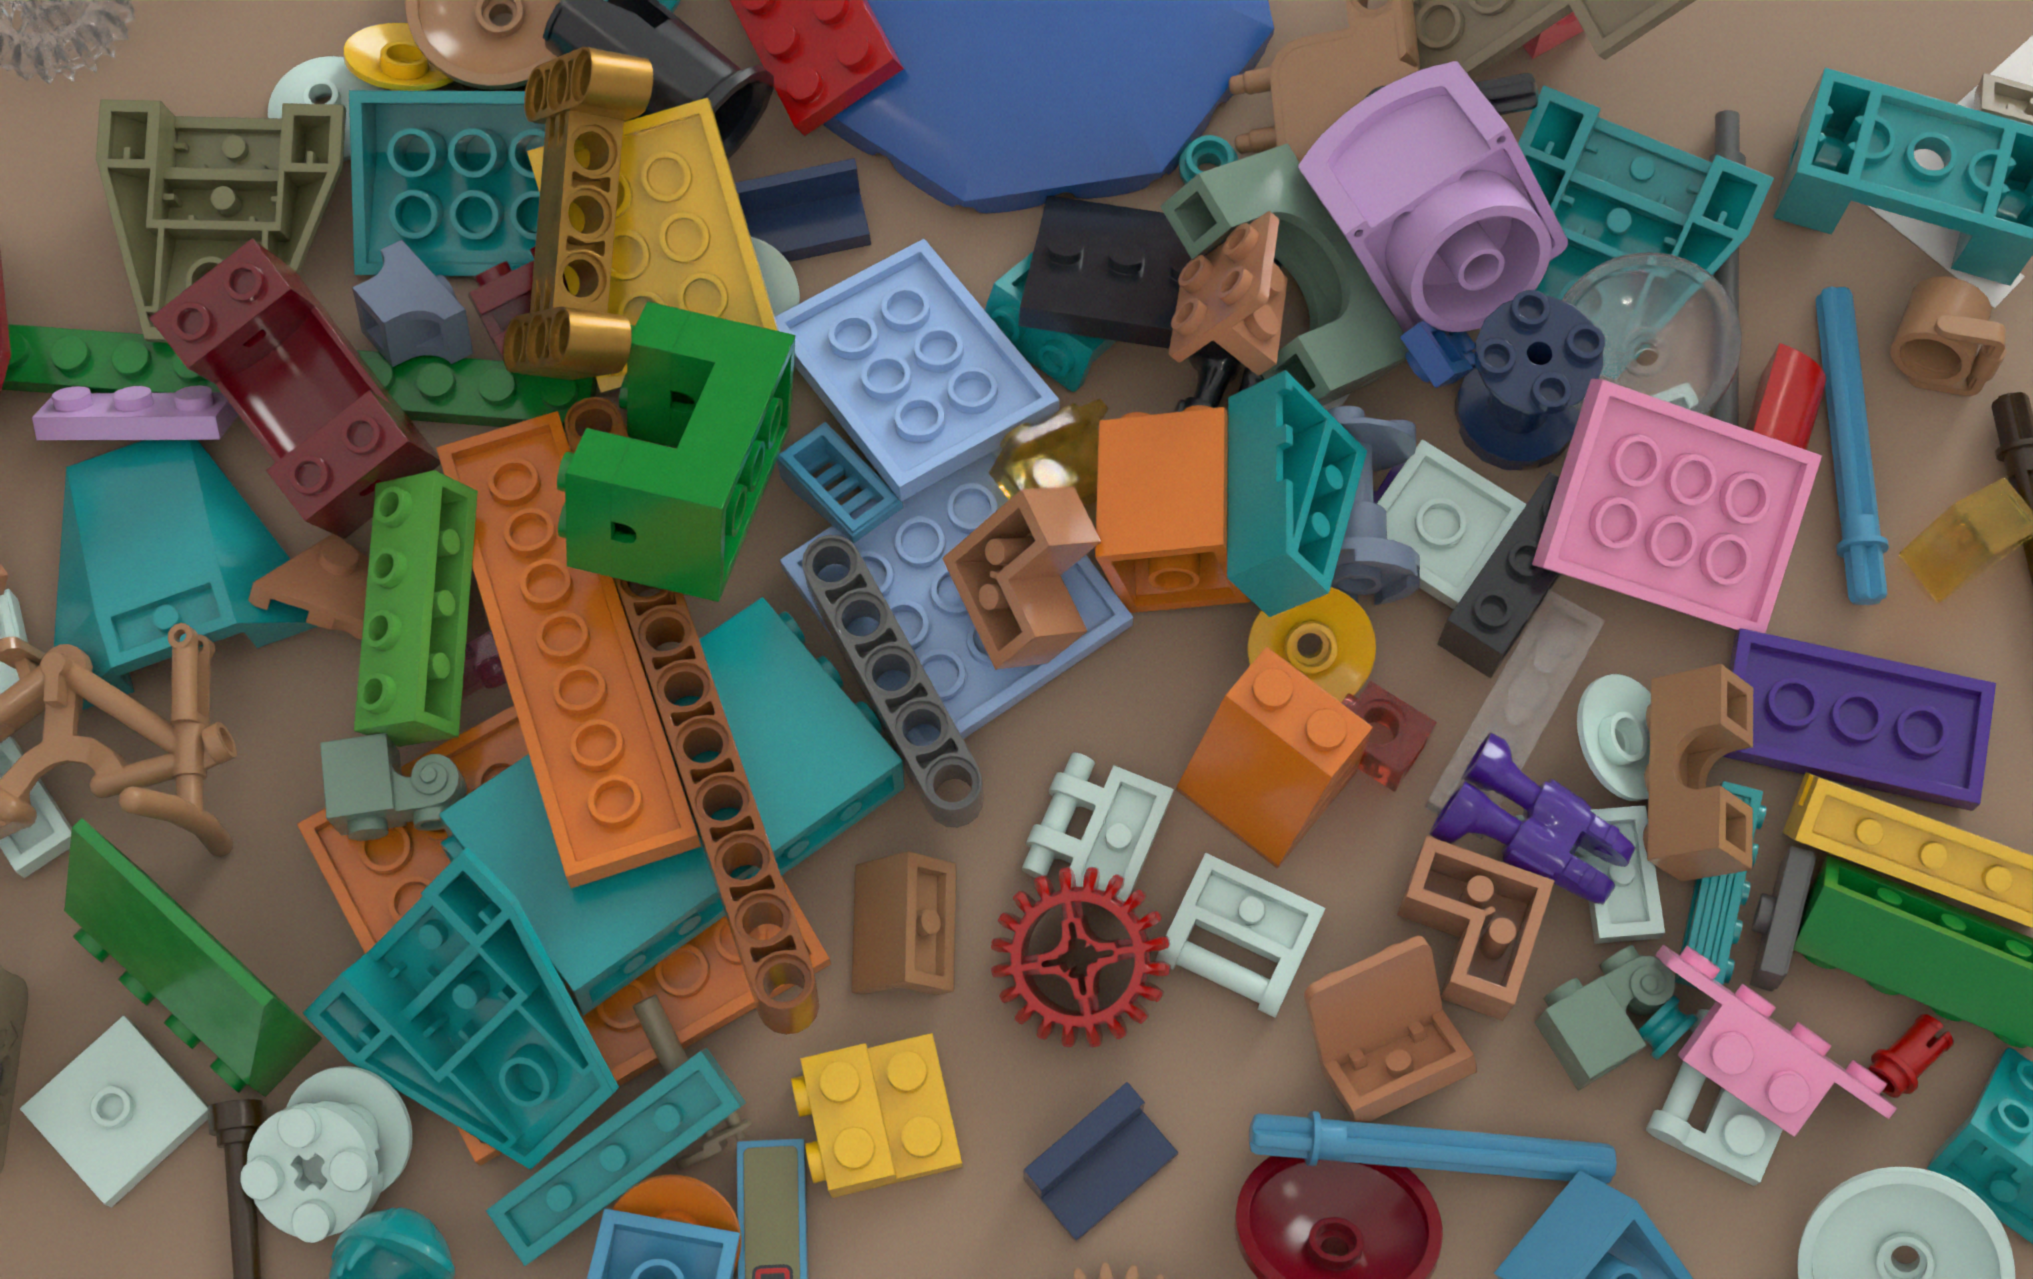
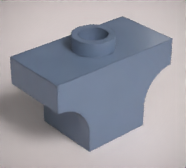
(411, 310)

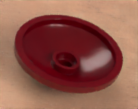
(1366, 1213)

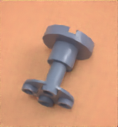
(1367, 558)

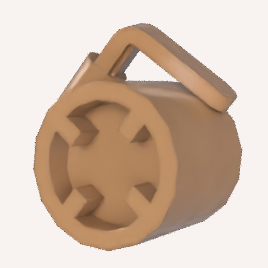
(1942, 336)

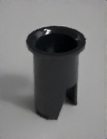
(681, 60)

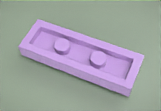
(134, 415)

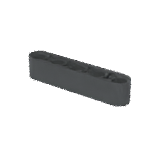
(886, 651)

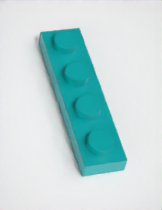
(615, 1156)

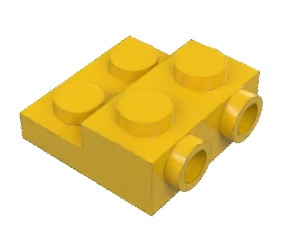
(876, 1115)

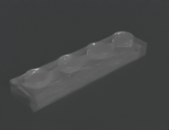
(1526, 689)

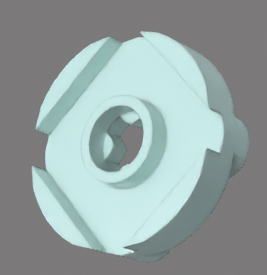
(277, 1178)

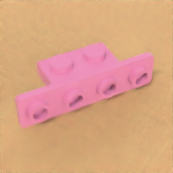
(1758, 1059)

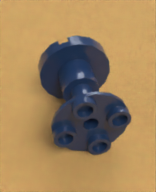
(1526, 379)

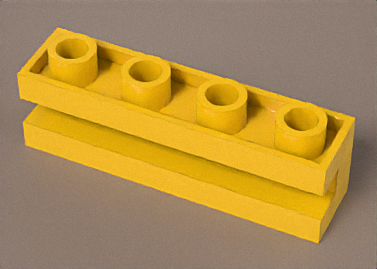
(1913, 848)

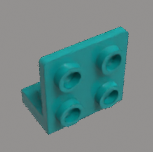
(1995, 1145)

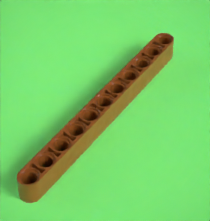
(714, 783)

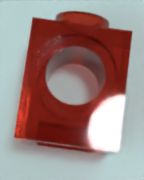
(1409, 728)

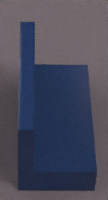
(807, 210)
(1099, 1162)

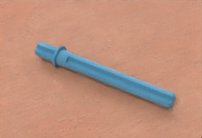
(1851, 450)
(1428, 1148)

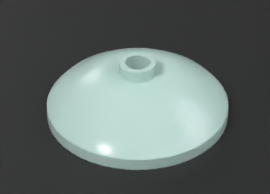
(1894, 1207)

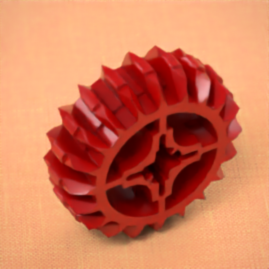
(1084, 988)

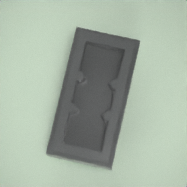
(1779, 918)

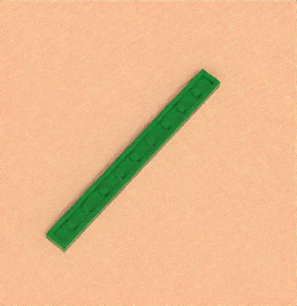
(423, 386)

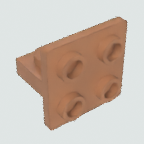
(1233, 298)

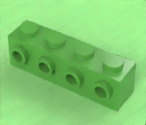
(416, 609)

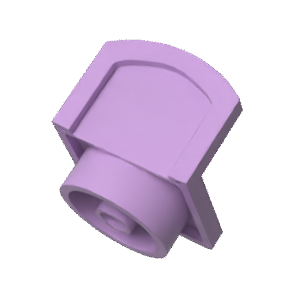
(1435, 199)

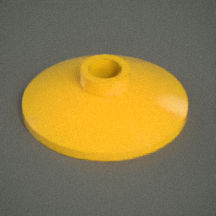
(391, 59)
(1345, 641)

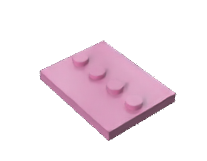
(1676, 508)

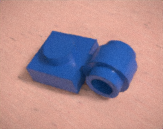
(1438, 354)

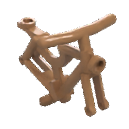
(59, 683)

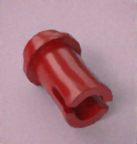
(1910, 1056)

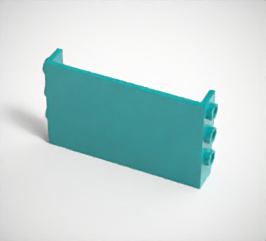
(811, 770)

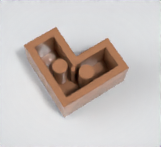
(1013, 573)
(1492, 912)

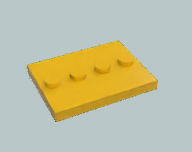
(676, 224)

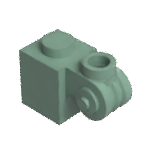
(370, 794)
(1590, 1023)

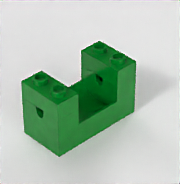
(680, 512)

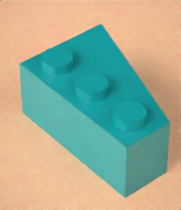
(1287, 493)

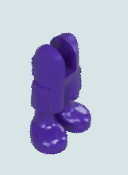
(1551, 829)

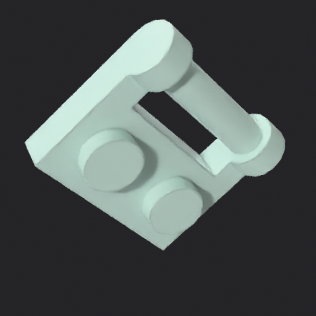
(1250, 915)
(1734, 1135)

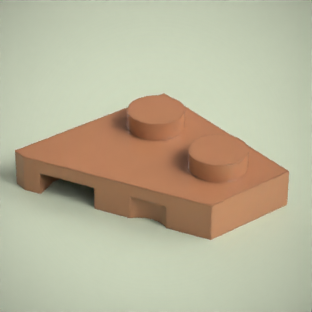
(325, 581)

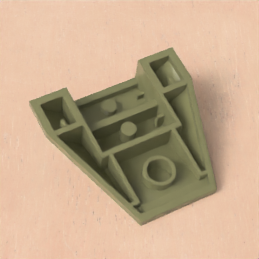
(205, 186)

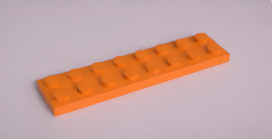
(568, 662)

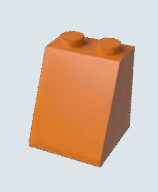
(1165, 509)
(1274, 757)

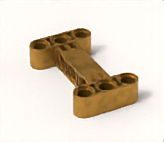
(584, 99)

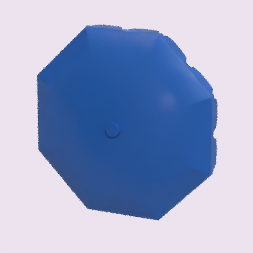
(1049, 93)

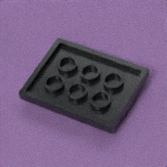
(1106, 274)

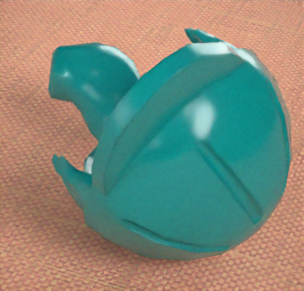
(392, 1246)

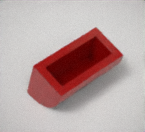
(1788, 397)

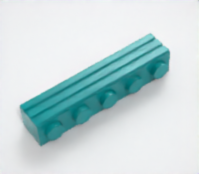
(1716, 902)

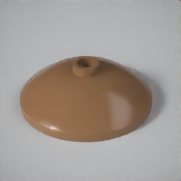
(471, 49)

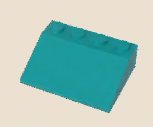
(443, 178)

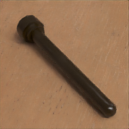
(234, 1127)

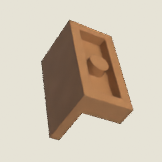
(904, 924)

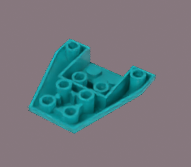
(156, 544)

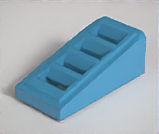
(823, 447)

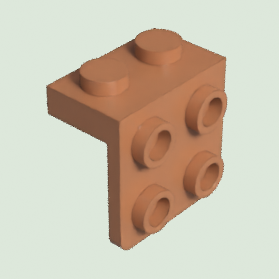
(1386, 1031)

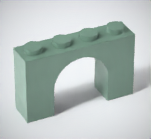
(1351, 327)

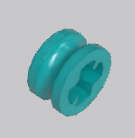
(1666, 1027)

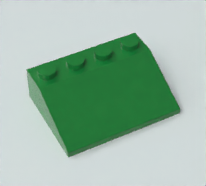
(181, 966)

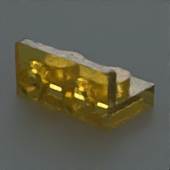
(1053, 453)

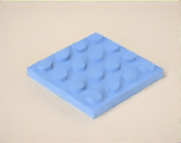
(910, 572)

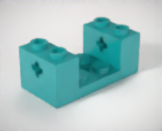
(1860, 148)

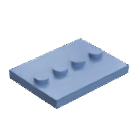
(914, 368)

